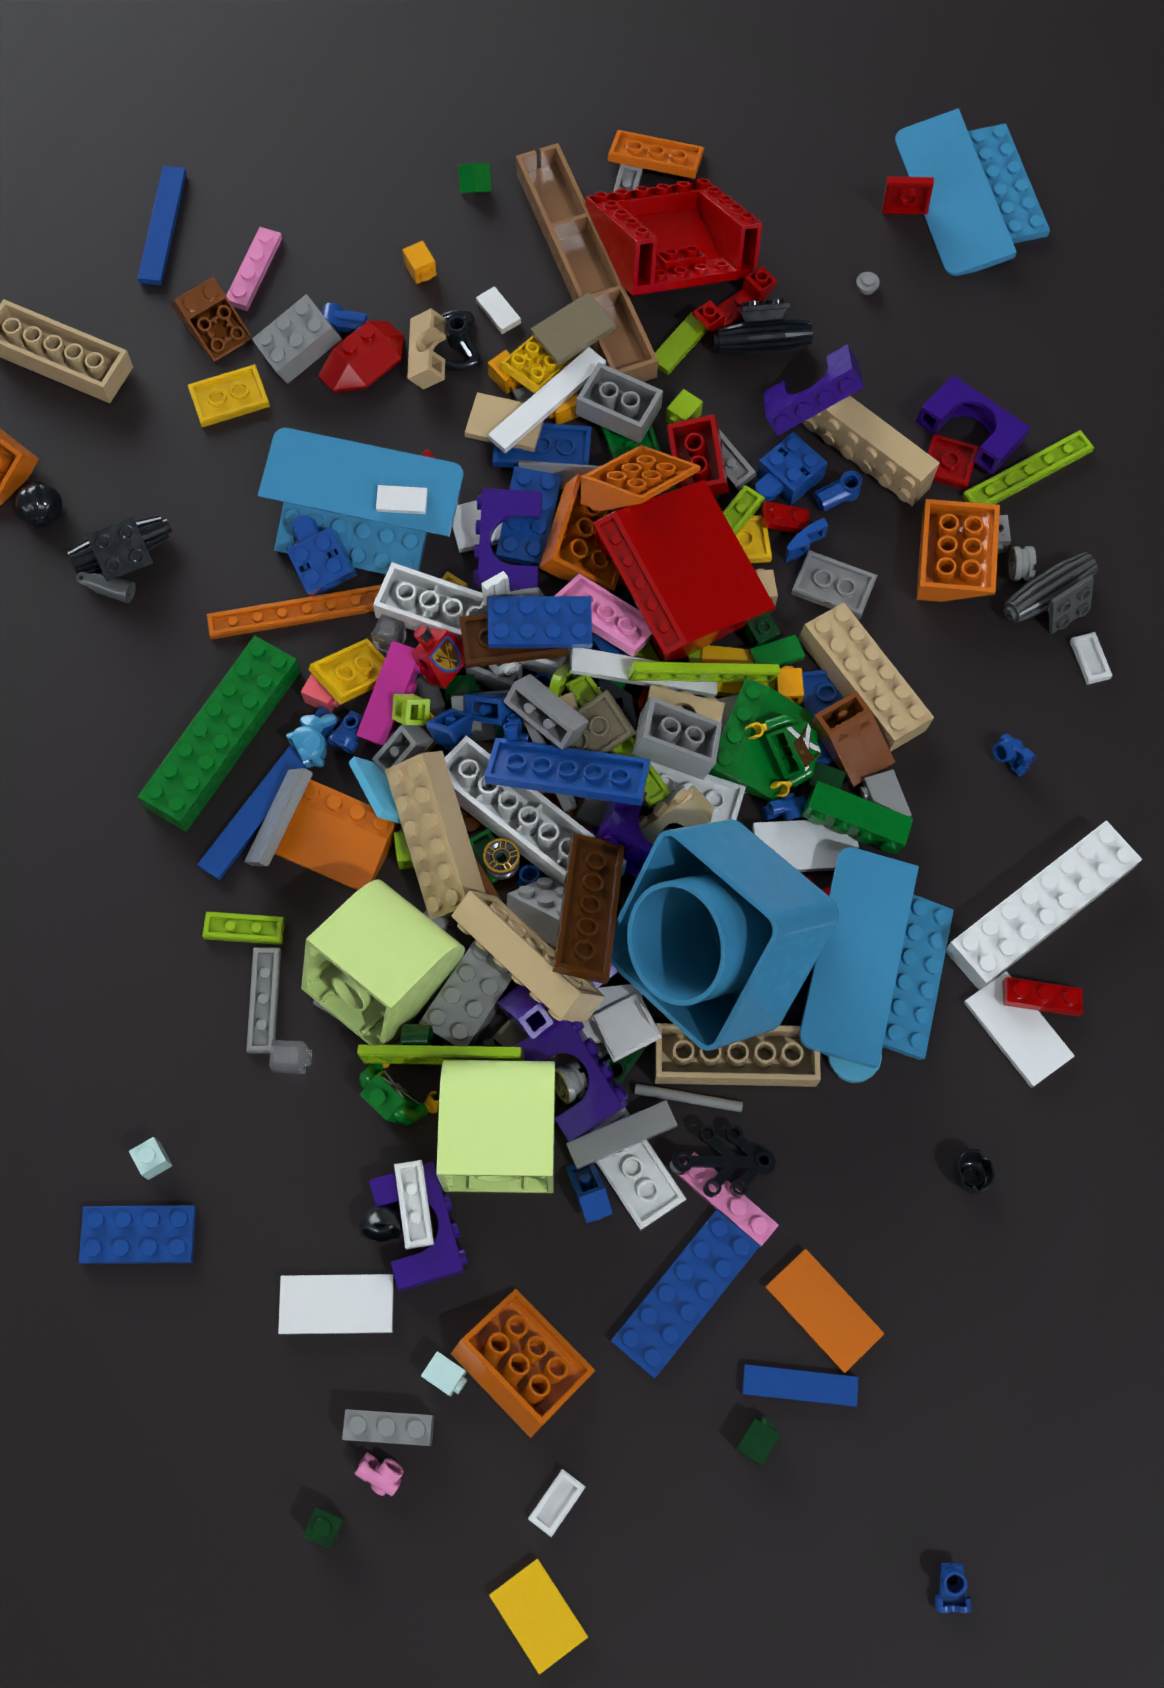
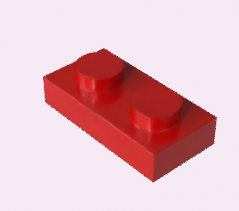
(784, 517)

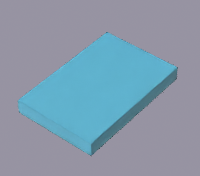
(375, 788)

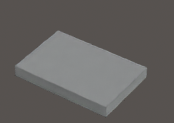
(833, 583)

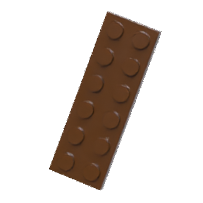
(589, 909)

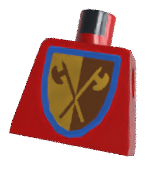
(438, 655)

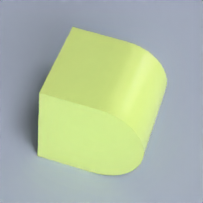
(378, 963)
(496, 1126)

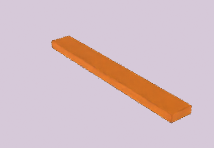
(292, 612)

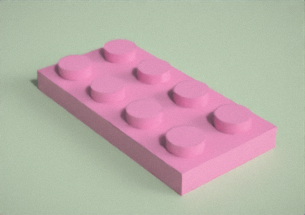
(611, 616)

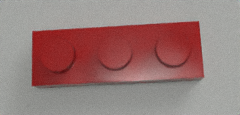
(1042, 996)

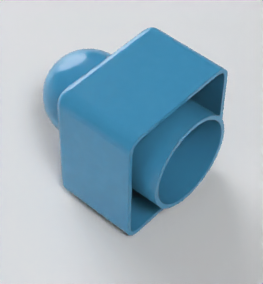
(720, 932)

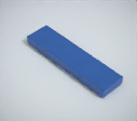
(800, 1385)

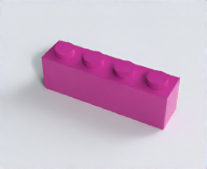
(395, 677)

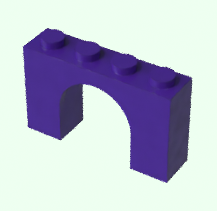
(840, 381)
(961, 400)
(495, 508)
(622, 827)
(529, 1014)
(603, 1094)
(438, 1260)

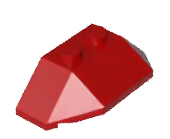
(363, 357)

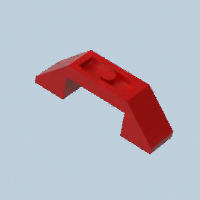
(756, 287)

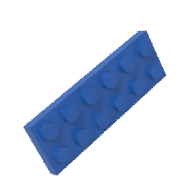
(567, 771)
(685, 1294)

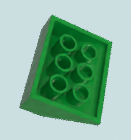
(753, 761)

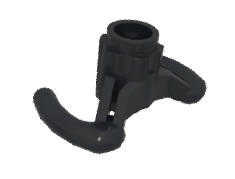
(459, 337)

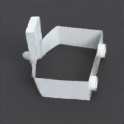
(499, 586)

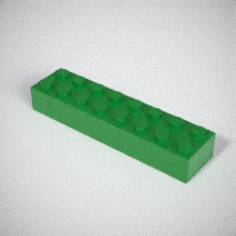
(219, 733)

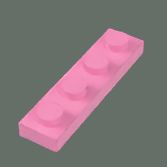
(253, 268)
(737, 1209)

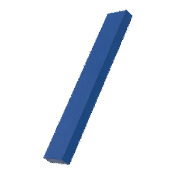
(162, 225)

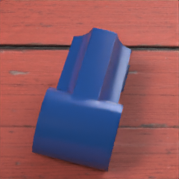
(343, 319)
(838, 491)

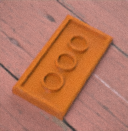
(656, 154)
(824, 1311)

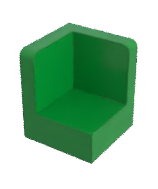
(474, 177)

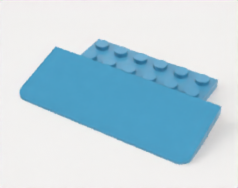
(978, 193)
(338, 488)
(879, 966)

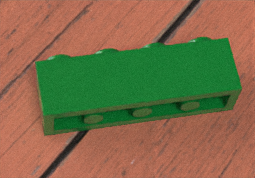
(857, 817)

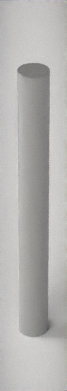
(687, 1097)

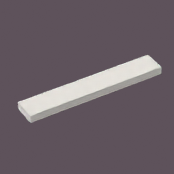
(545, 401)
(615, 668)

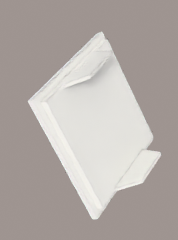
(626, 1026)

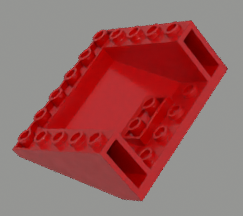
(675, 235)
(683, 569)

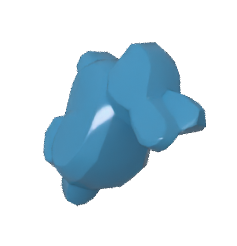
(309, 739)

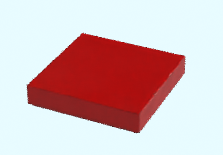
(907, 195)
(955, 460)

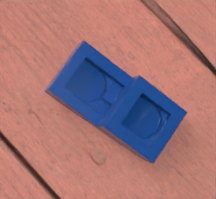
(801, 542)

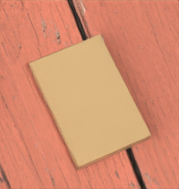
(489, 412)

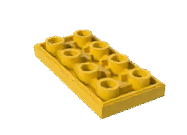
(532, 365)

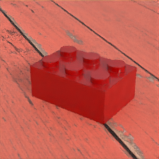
(700, 443)

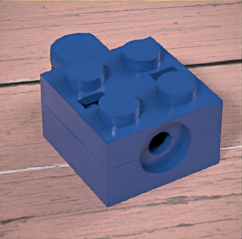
(789, 470)
(316, 556)

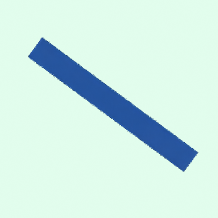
(253, 812)

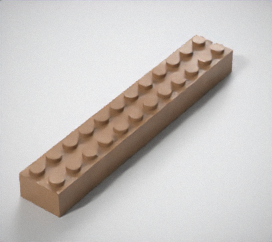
(583, 258)

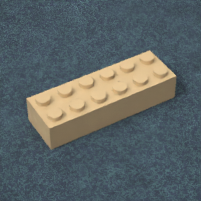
(62, 352)
(876, 448)
(859, 665)
(434, 832)
(525, 956)
(762, 1060)

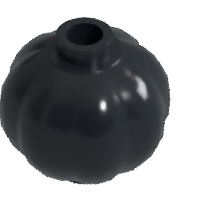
(38, 504)

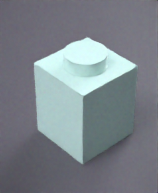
(150, 1158)
(445, 1374)

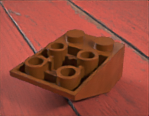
(212, 319)
(853, 738)

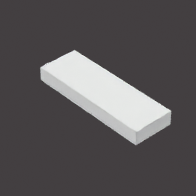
(414, 1204)

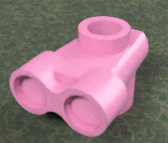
(383, 1477)

